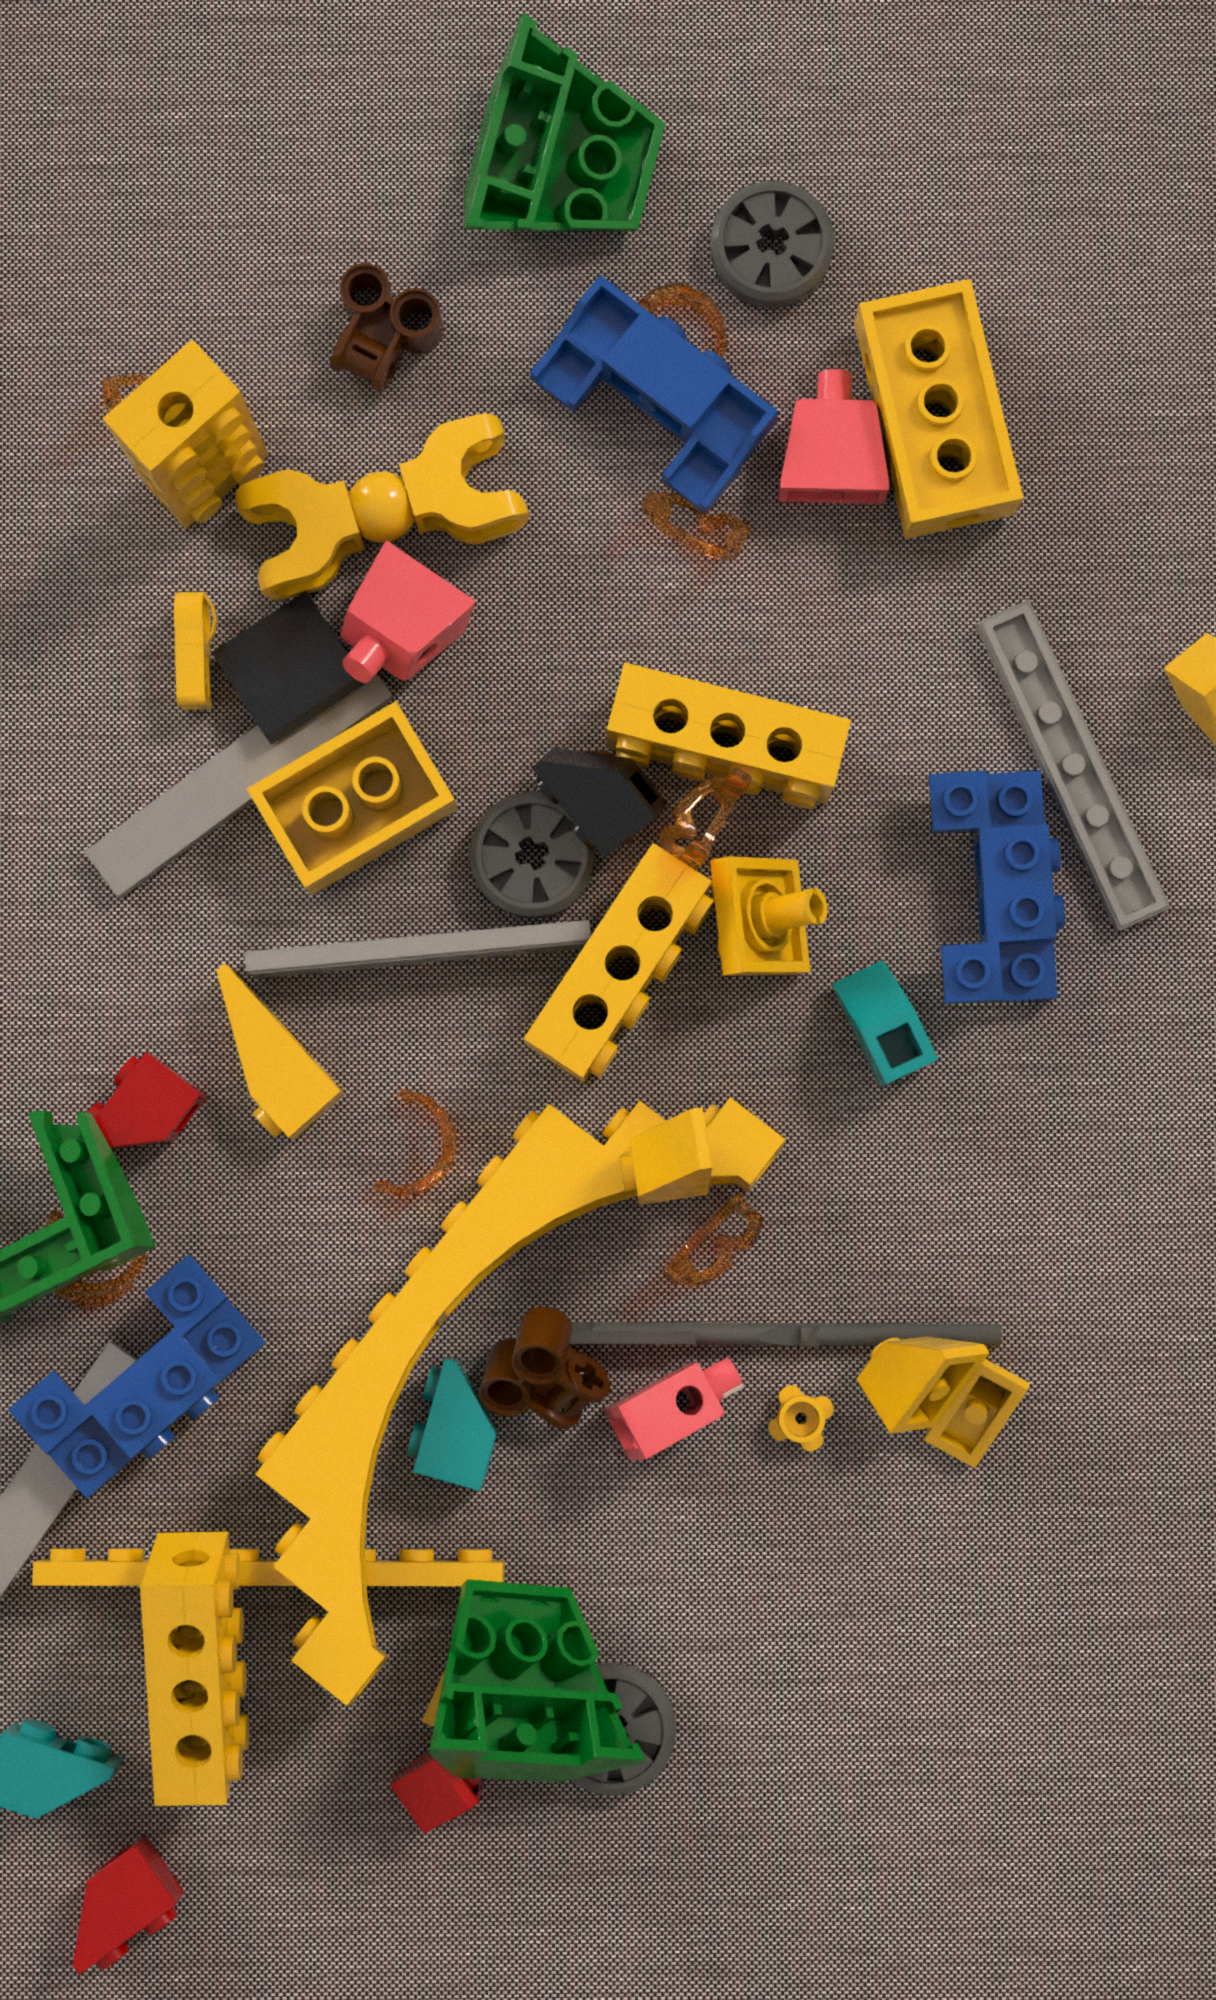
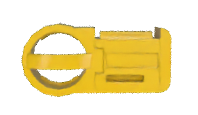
(193, 649)

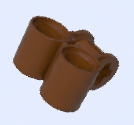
(376, 335)
(542, 1372)

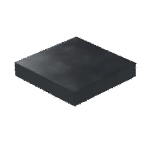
(287, 667)

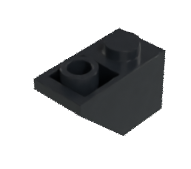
(601, 794)

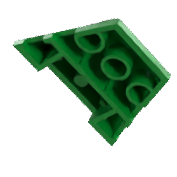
(559, 145)
(526, 1690)

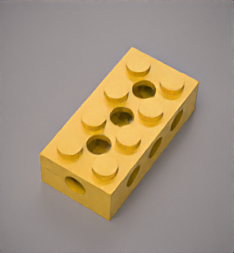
(961, 380)
(189, 435)
(706, 710)
(657, 884)
(194, 1668)

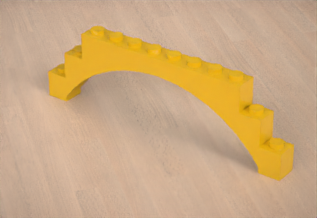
(333, 1447)

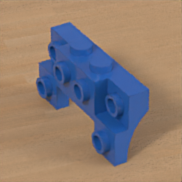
(667, 379)
(1012, 886)
(153, 1393)

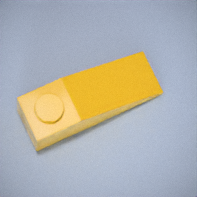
(277, 1068)
(669, 1160)

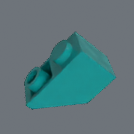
(884, 1023)
(458, 1431)
(47, 1770)

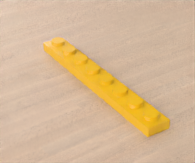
(128, 1566)

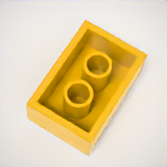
(353, 798)

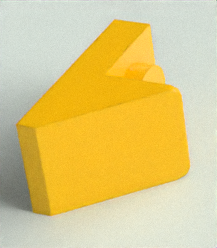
(978, 1413)

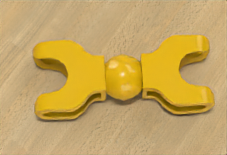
(381, 507)

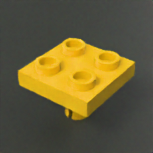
(763, 915)

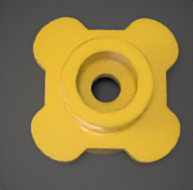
(816, 1412)

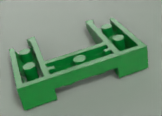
(100, 1223)

